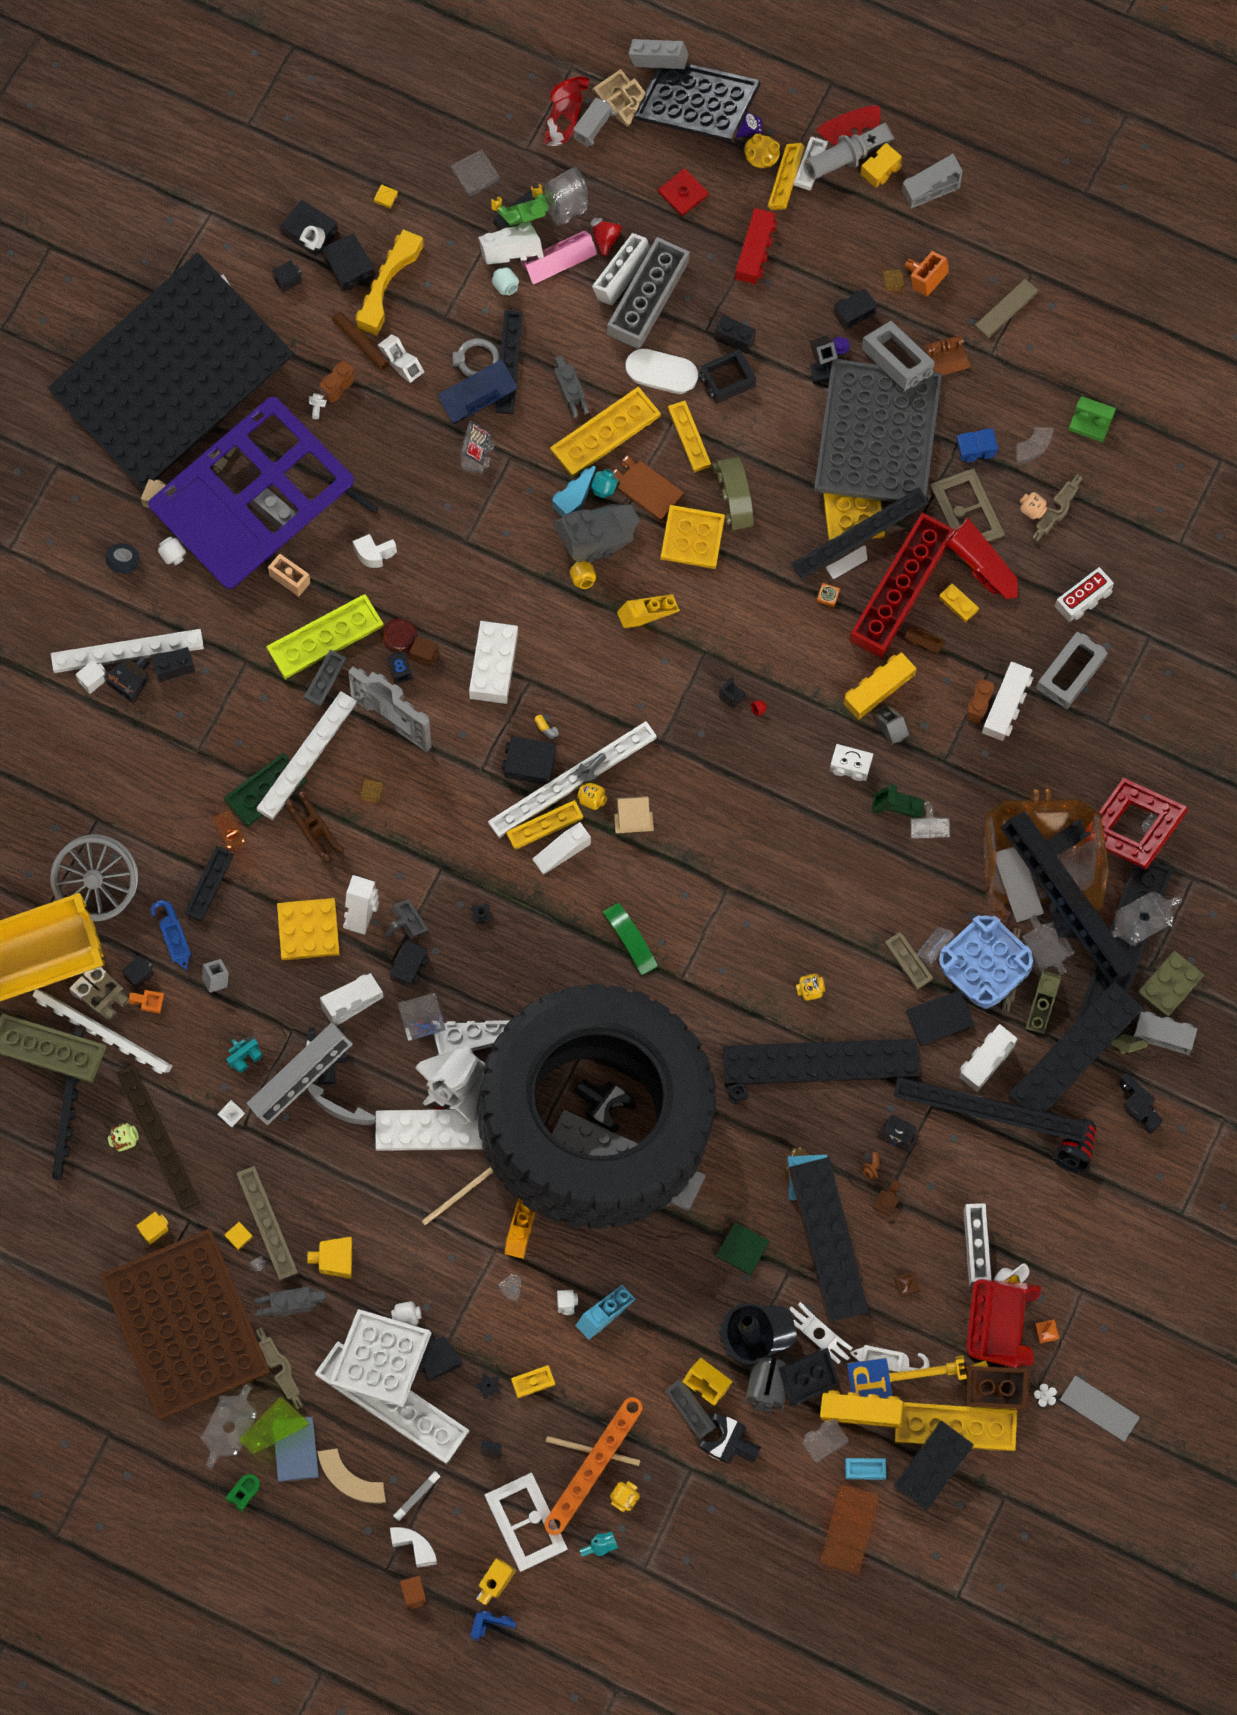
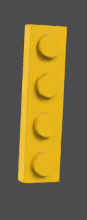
(786, 176)
(689, 436)
(544, 825)

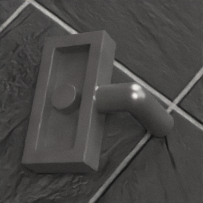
(408, 918)

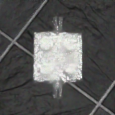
(1046, 946)

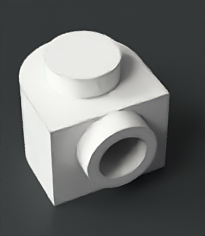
(313, 237)
(566, 1301)

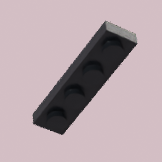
(209, 884)

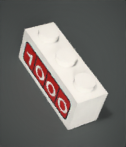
(1084, 595)

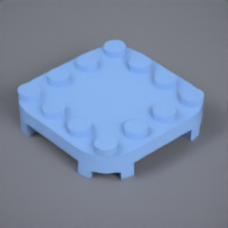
(986, 961)

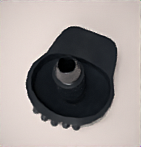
(756, 1332)

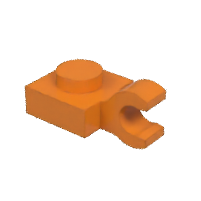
(149, 1002)

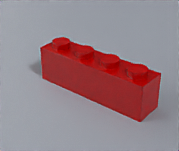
(755, 246)

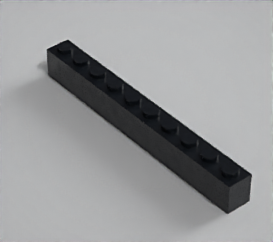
(1068, 897)

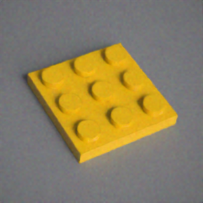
(847, 511)
(692, 536)
(308, 929)

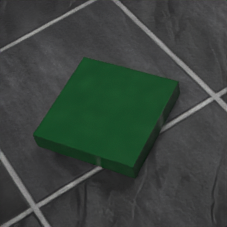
(742, 1248)

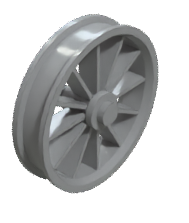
(95, 877)

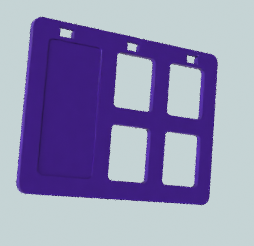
(217, 521)

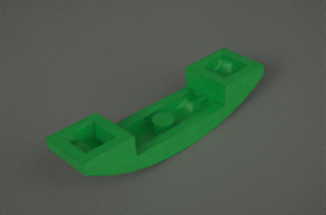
(630, 938)

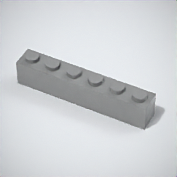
(299, 1073)

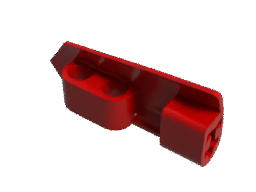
(983, 559)

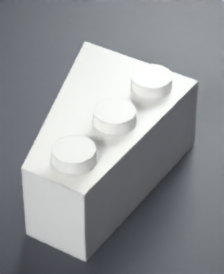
(351, 999)

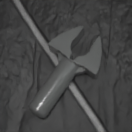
(590, 769)

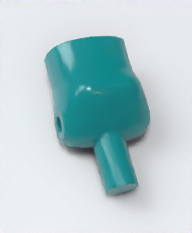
(600, 1545)

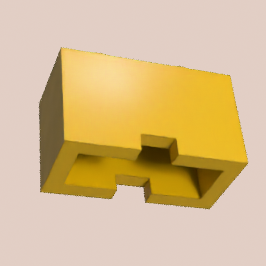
(880, 168)
(707, 1381)

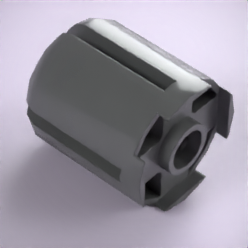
(757, 1386)

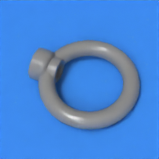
(458, 358)

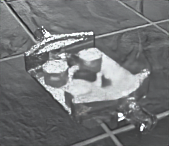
(1133, 929)
(233, 1410)

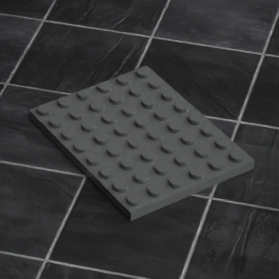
(876, 433)

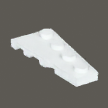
(469, 1034)

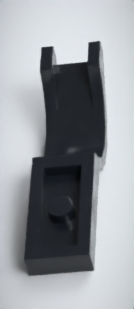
(1068, 837)

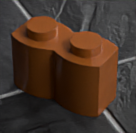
(339, 380)
(980, 701)

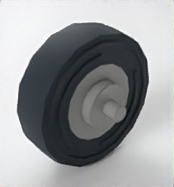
(122, 558)

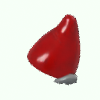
(605, 234)

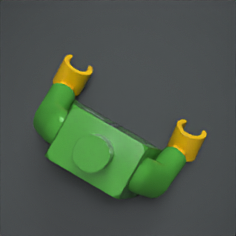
(525, 211)

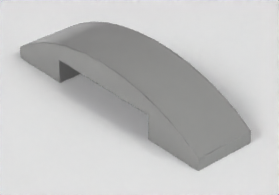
(359, 1117)

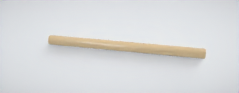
(457, 1196)
(588, 1449)

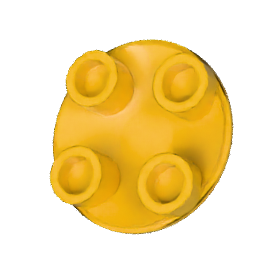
(762, 151)

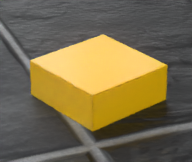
(238, 1236)

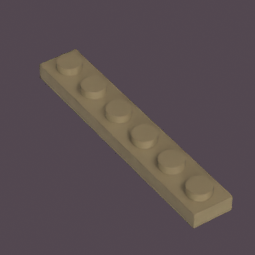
(267, 1223)

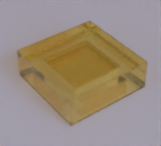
(893, 279)
(371, 790)

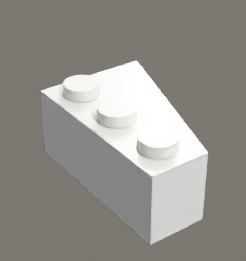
(511, 243)
(362, 902)
(988, 1057)

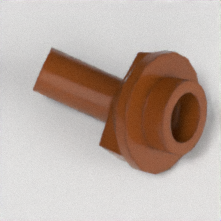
(870, 1170)

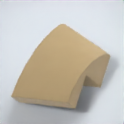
(621, 94)

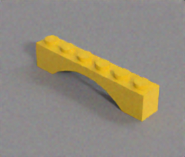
(405, 251)

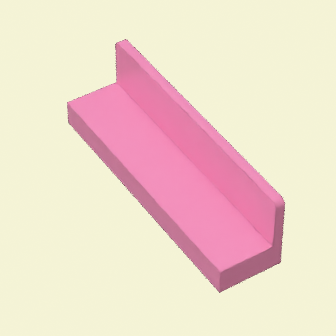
(560, 257)

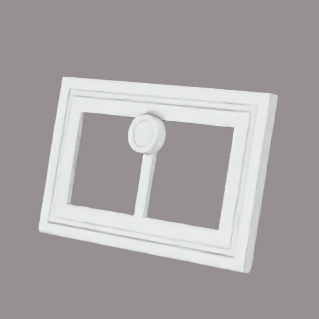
(529, 1482)

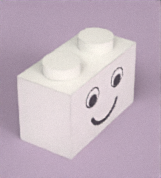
(851, 762)

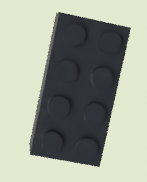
(933, 1465)

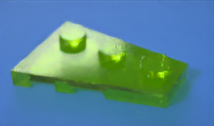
(273, 1426)

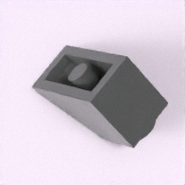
(890, 723)

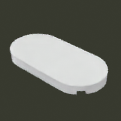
(661, 371)

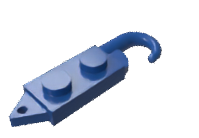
(173, 934)

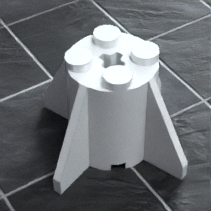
(454, 1080)

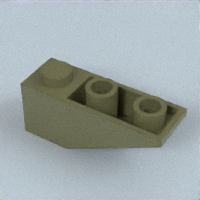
(1043, 1001)

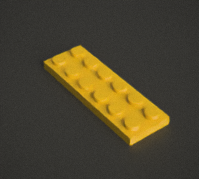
(605, 432)
(981, 1426)

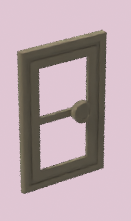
(951, 516)

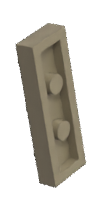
(908, 961)

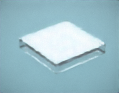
(475, 172)

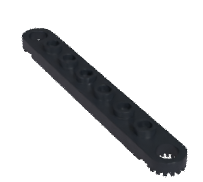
(67, 1114)

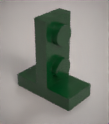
(897, 802)

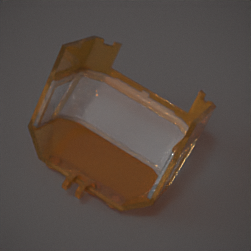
(1084, 861)

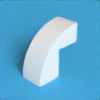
(401, 361)
(423, 1551)

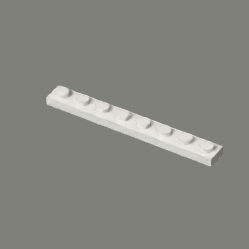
(130, 649)
(306, 755)
(108, 1035)

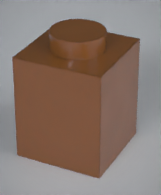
(413, 1592)

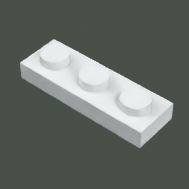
(814, 147)

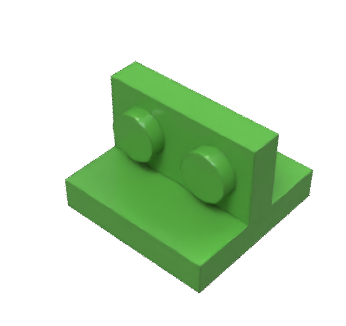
(1092, 419)

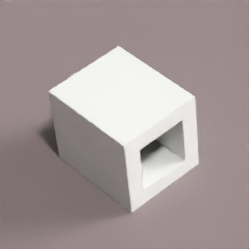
(91, 676)

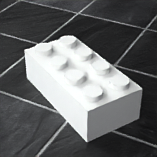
(493, 662)

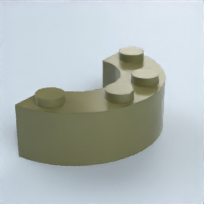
(735, 492)

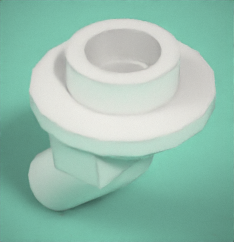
(317, 400)

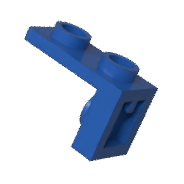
(479, 1628)

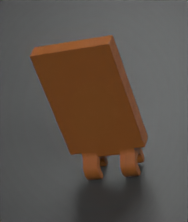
(647, 488)

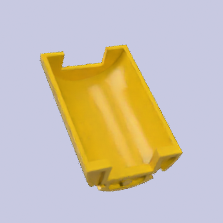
(47, 946)

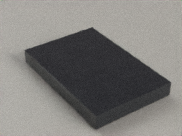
(940, 1018)
(809, 1376)

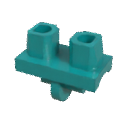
(241, 1052)

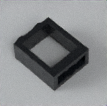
(721, 395)

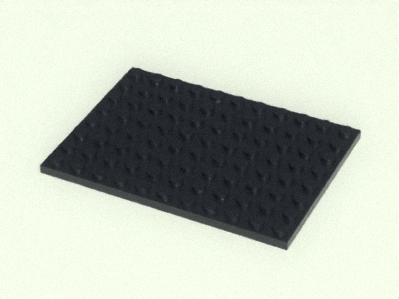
(170, 371)

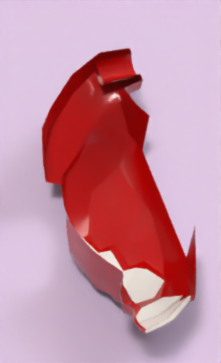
(567, 101)

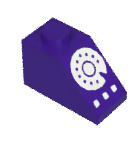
(750, 126)

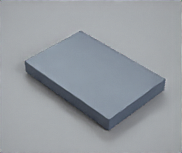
(297, 1455)

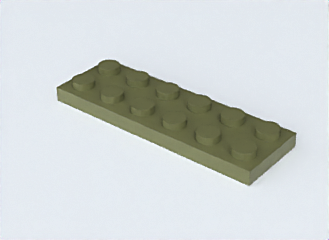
(50, 1048)

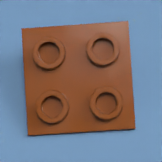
(948, 355)

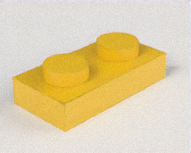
(958, 603)
(533, 1381)

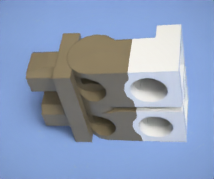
(101, 997)

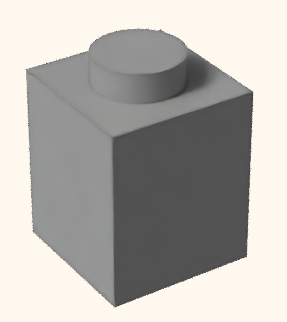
(215, 975)

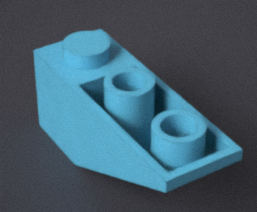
(575, 494)
(604, 1312)

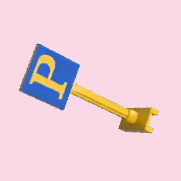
(874, 1376)

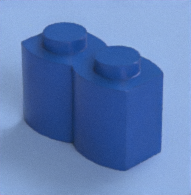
(976, 445)

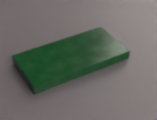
(249, 794)

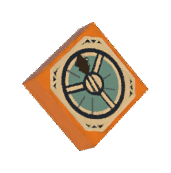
(828, 595)

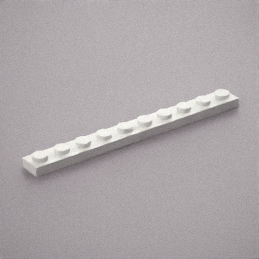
(568, 781)

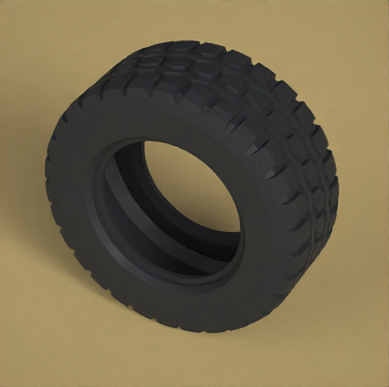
(613, 1028)

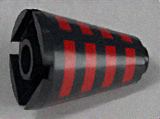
(1076, 1155)

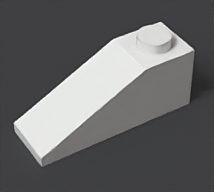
(563, 848)

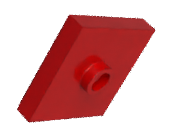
(683, 192)

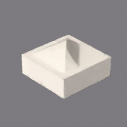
(231, 1113)

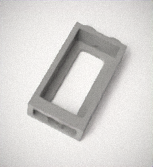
(889, 363)
(1066, 698)

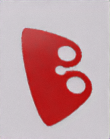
(842, 125)

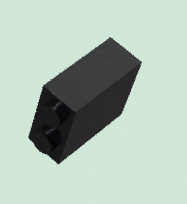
(304, 216)
(348, 262)
(529, 760)

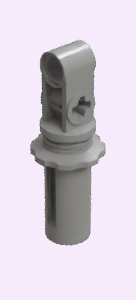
(847, 151)

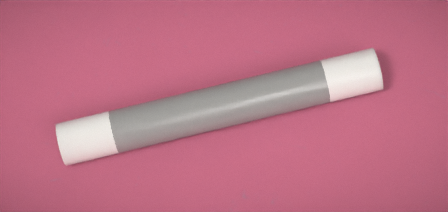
(416, 1496)

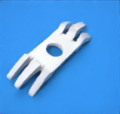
(829, 1340)

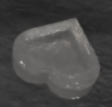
(510, 1287)

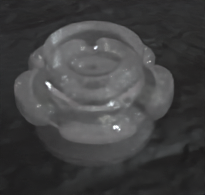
(257, 1264)

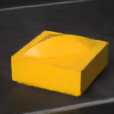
(385, 196)

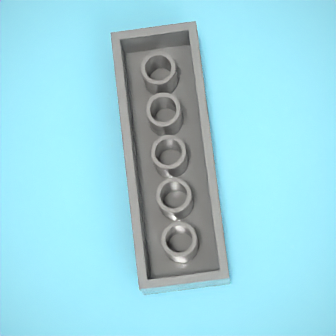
(648, 293)

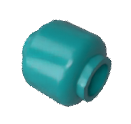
(604, 483)

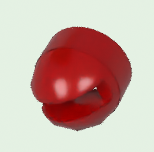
(758, 707)

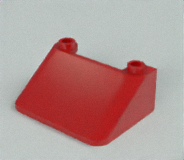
(998, 1322)

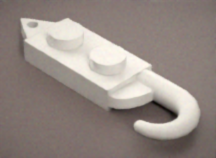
(896, 1360)

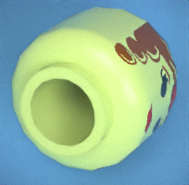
(123, 1137)

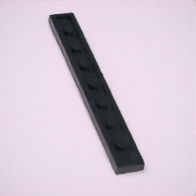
(860, 533)

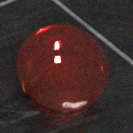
(399, 635)

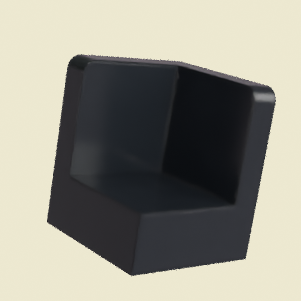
(731, 693)

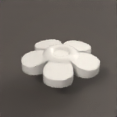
(1045, 1395)

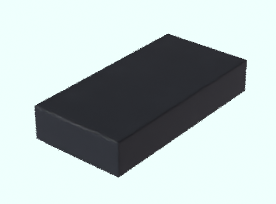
(491, 1449)

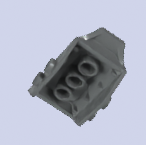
(597, 531)

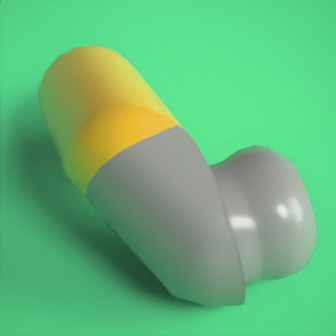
(544, 728)

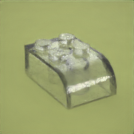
(566, 196)

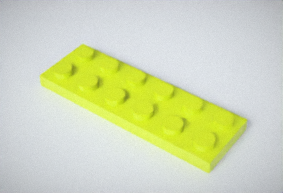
(327, 633)

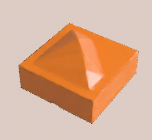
(1046, 1331)

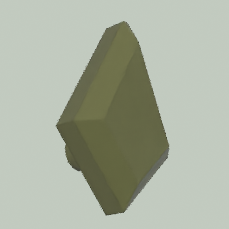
(1128, 1043)

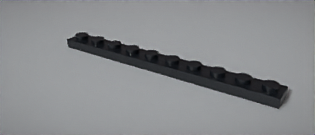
(991, 1109)

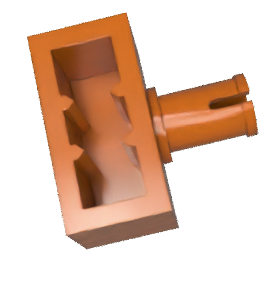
(928, 273)

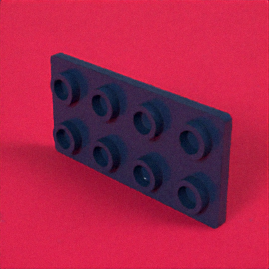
(477, 391)

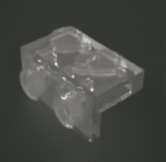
(824, 1441)

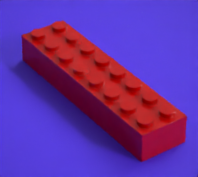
(901, 586)

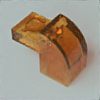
(229, 830)

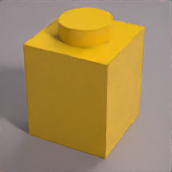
(153, 1227)

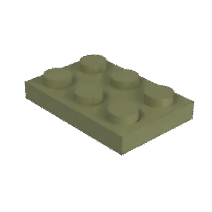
(1170, 984)

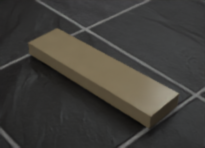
(1006, 309)

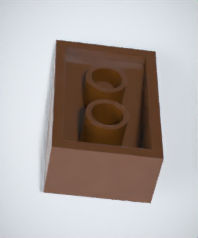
(998, 1388)

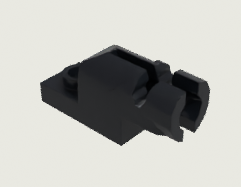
(1139, 1104)

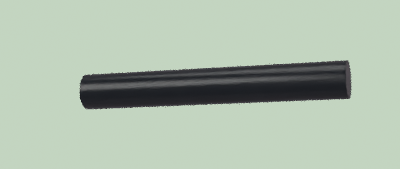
(357, 497)

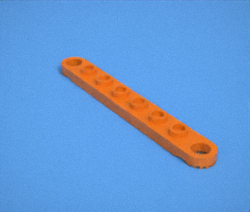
(593, 1466)

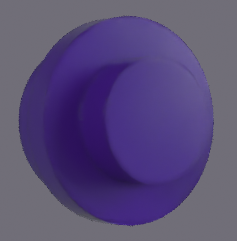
(841, 345)

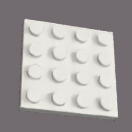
(380, 1358)

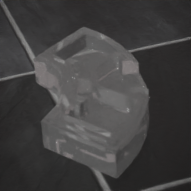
(1035, 445)

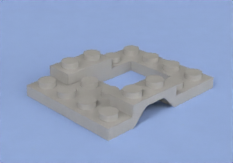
(387, 699)

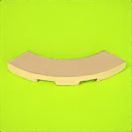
(348, 1483)

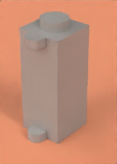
(592, 121)

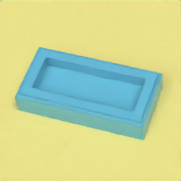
(865, 1468)

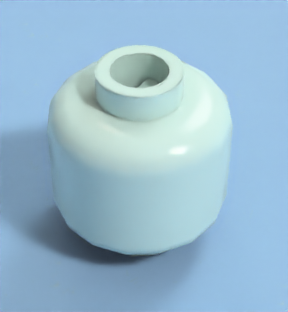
(505, 281)

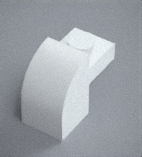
(372, 555)

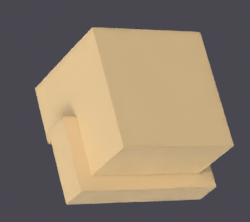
(633, 815)

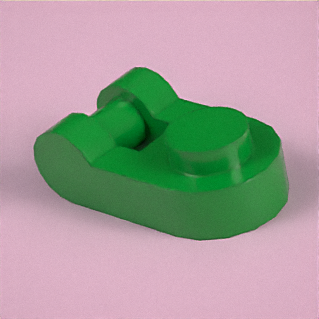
(247, 1485)

